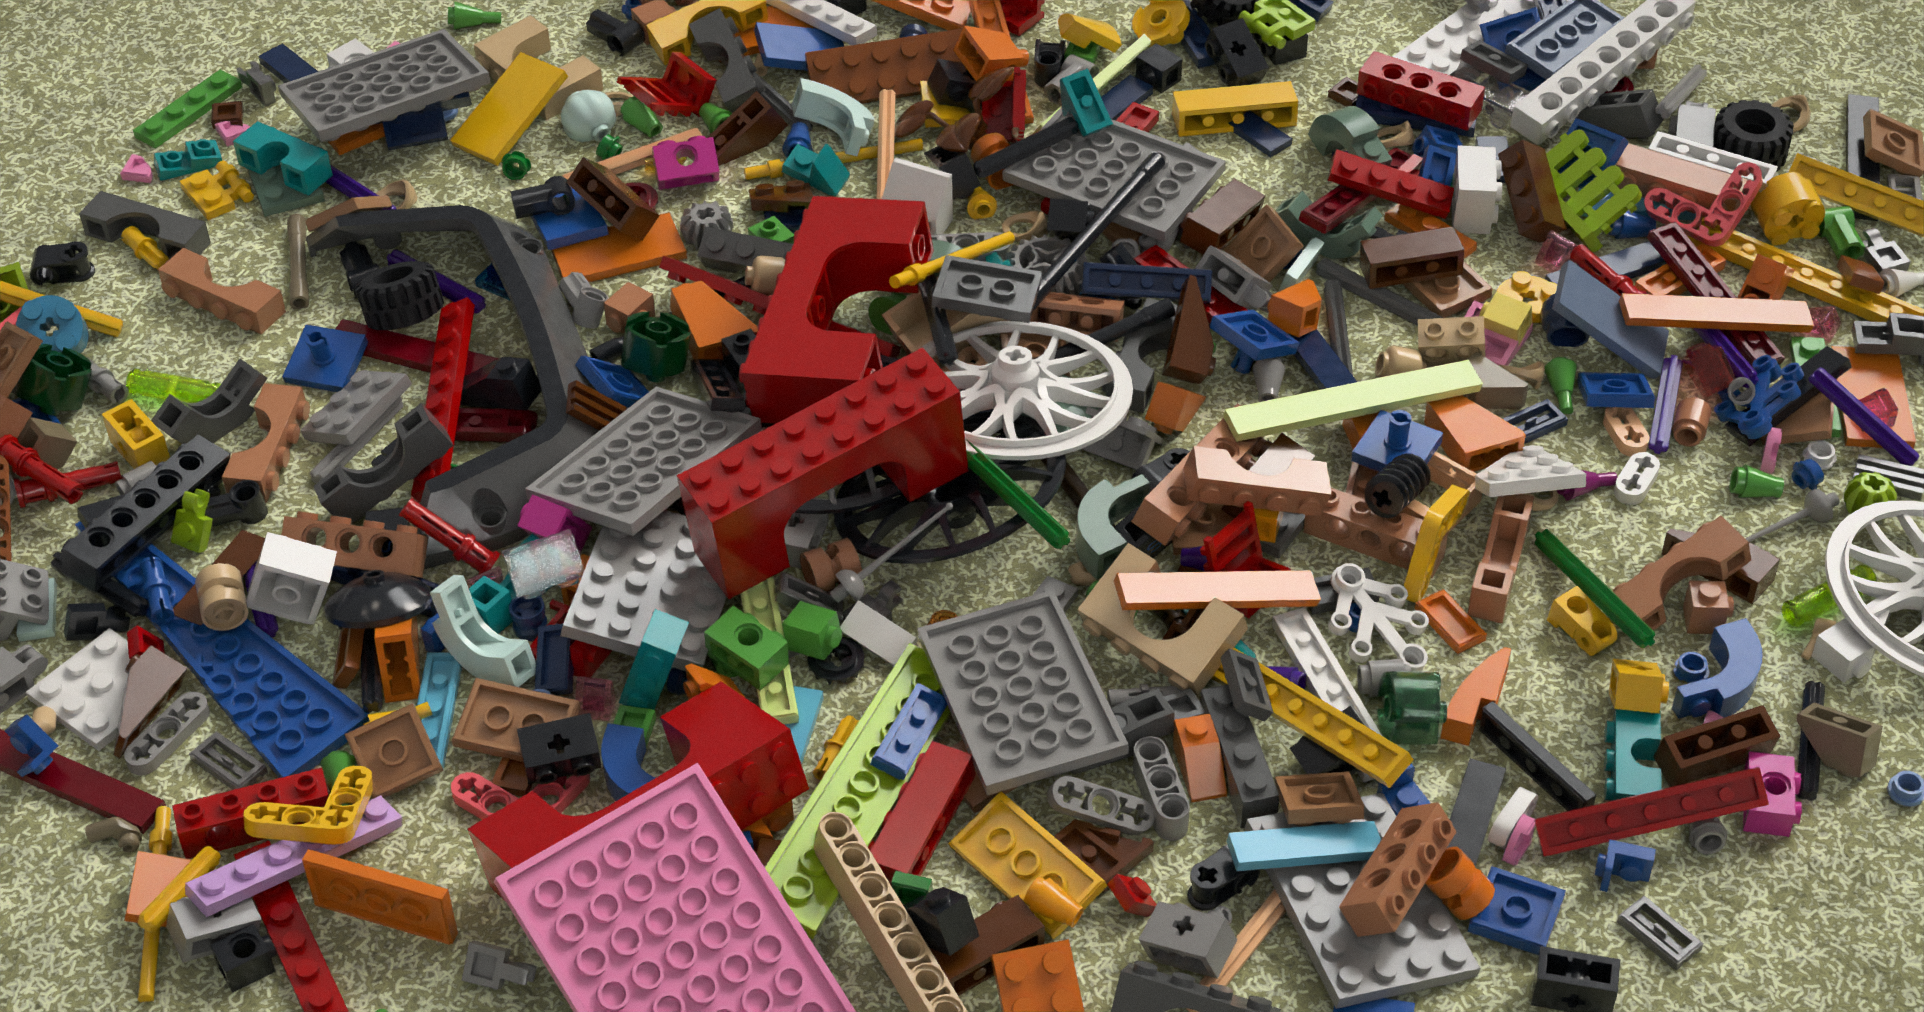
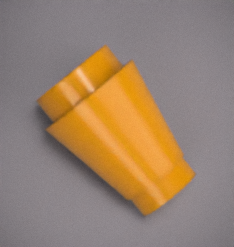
(1053, 902)

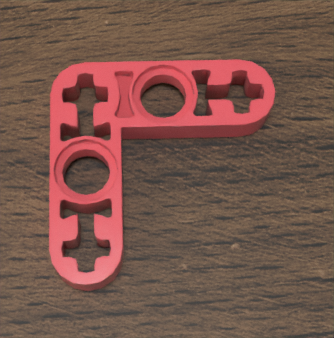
(1716, 214)
(491, 793)

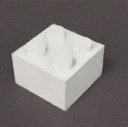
(1476, 189)
(290, 578)

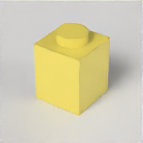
(1507, 316)

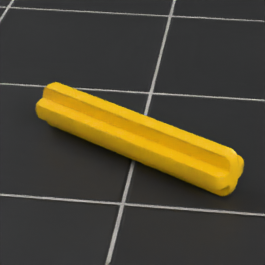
(157, 911)

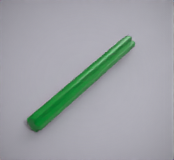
(1018, 499)
(1595, 589)

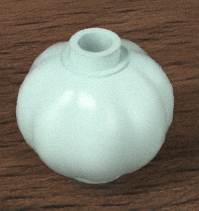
(588, 115)

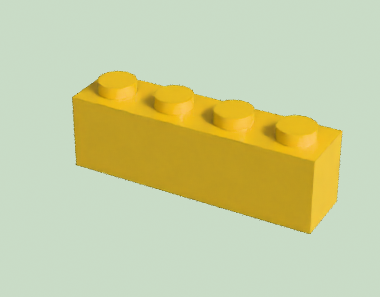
(1213, 108)

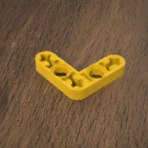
(1435, 525)
(277, 819)

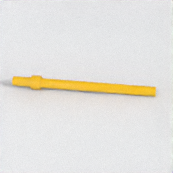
(774, 167)
(917, 273)
(159, 843)

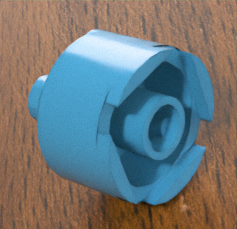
(51, 310)

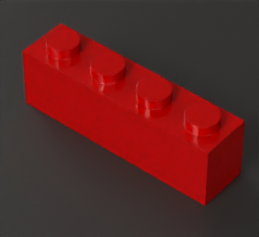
(923, 810)

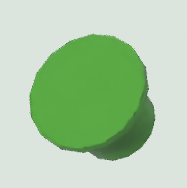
(881, 305)

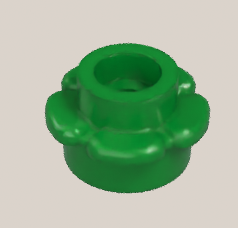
(609, 147)
(511, 171)

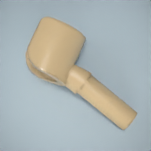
(1820, 626)

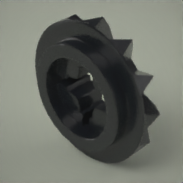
(847, 652)

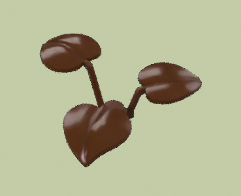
(967, 129)

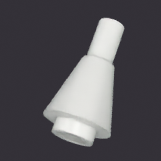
(1899, 281)

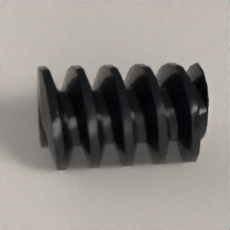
(1397, 485)

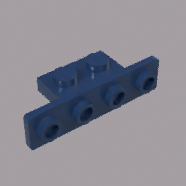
(422, 126)

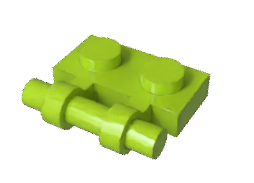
(1284, 18)

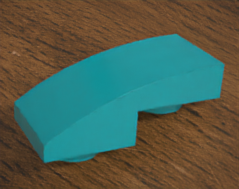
(197, 157)

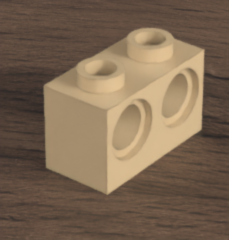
(1450, 339)

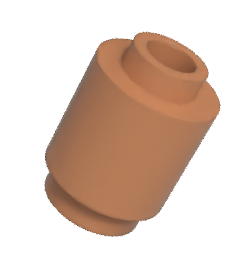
(1691, 421)

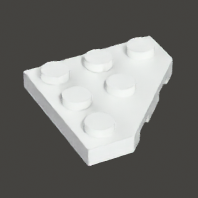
(1528, 473)
(88, 689)

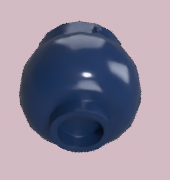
(1558, 329)

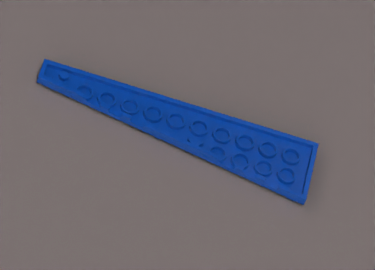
(260, 685)

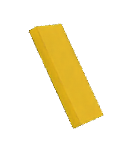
(509, 108)
(1015, 850)

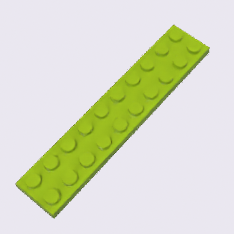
(851, 789)

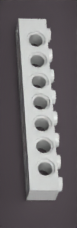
(1600, 67)

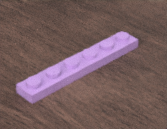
(281, 862)

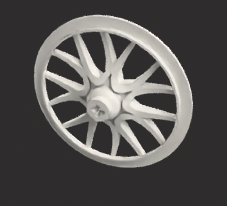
(1018, 384)
(1891, 561)

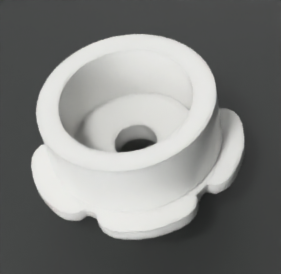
(1821, 452)

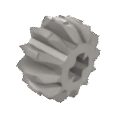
(701, 215)

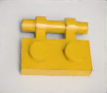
(207, 191)

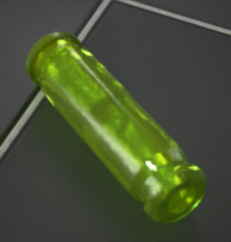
(160, 385)
(1818, 599)

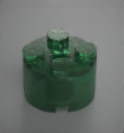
(1411, 707)

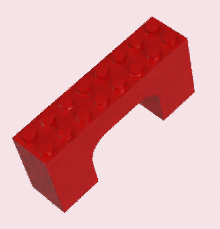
(836, 253)
(745, 495)
(733, 741)

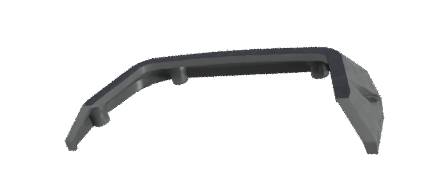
(490, 489)

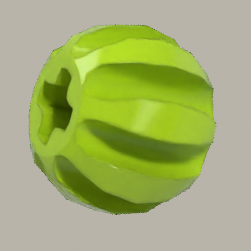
(1867, 490)

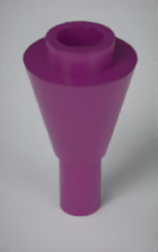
(1593, 481)

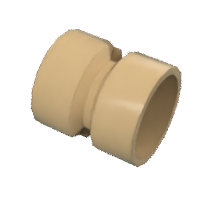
(221, 597)

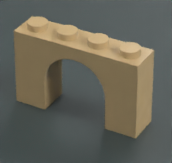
(532, 38)
(1187, 659)

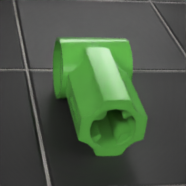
(1840, 232)

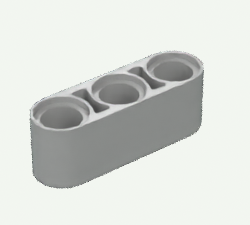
(1161, 787)

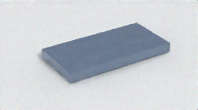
(1562, 35)
(1598, 313)

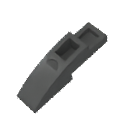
(1899, 335)
(1150, 716)

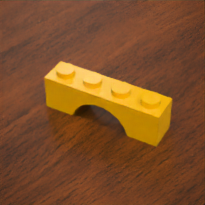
(675, 35)

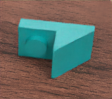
(1084, 102)
(821, 170)

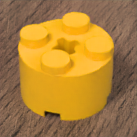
(1788, 209)

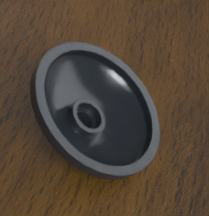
(377, 600)

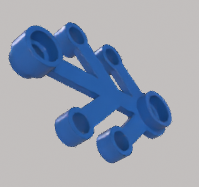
(1758, 419)

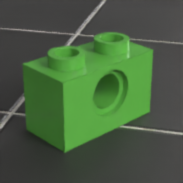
(747, 647)

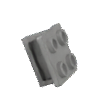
(1128, 443)
(22, 596)

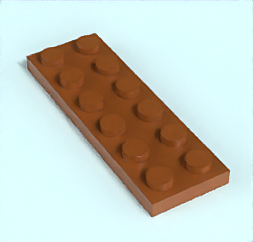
(880, 65)

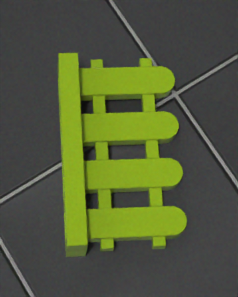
(1583, 201)

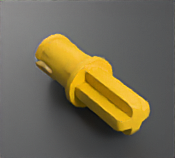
(144, 247)
(834, 745)

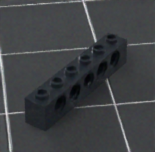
(142, 513)

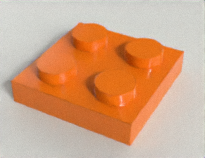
(1038, 979)

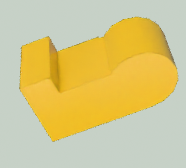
(1582, 621)

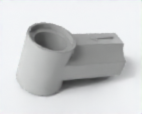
(1070, 66)
(585, 300)

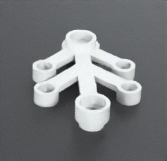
(1376, 615)

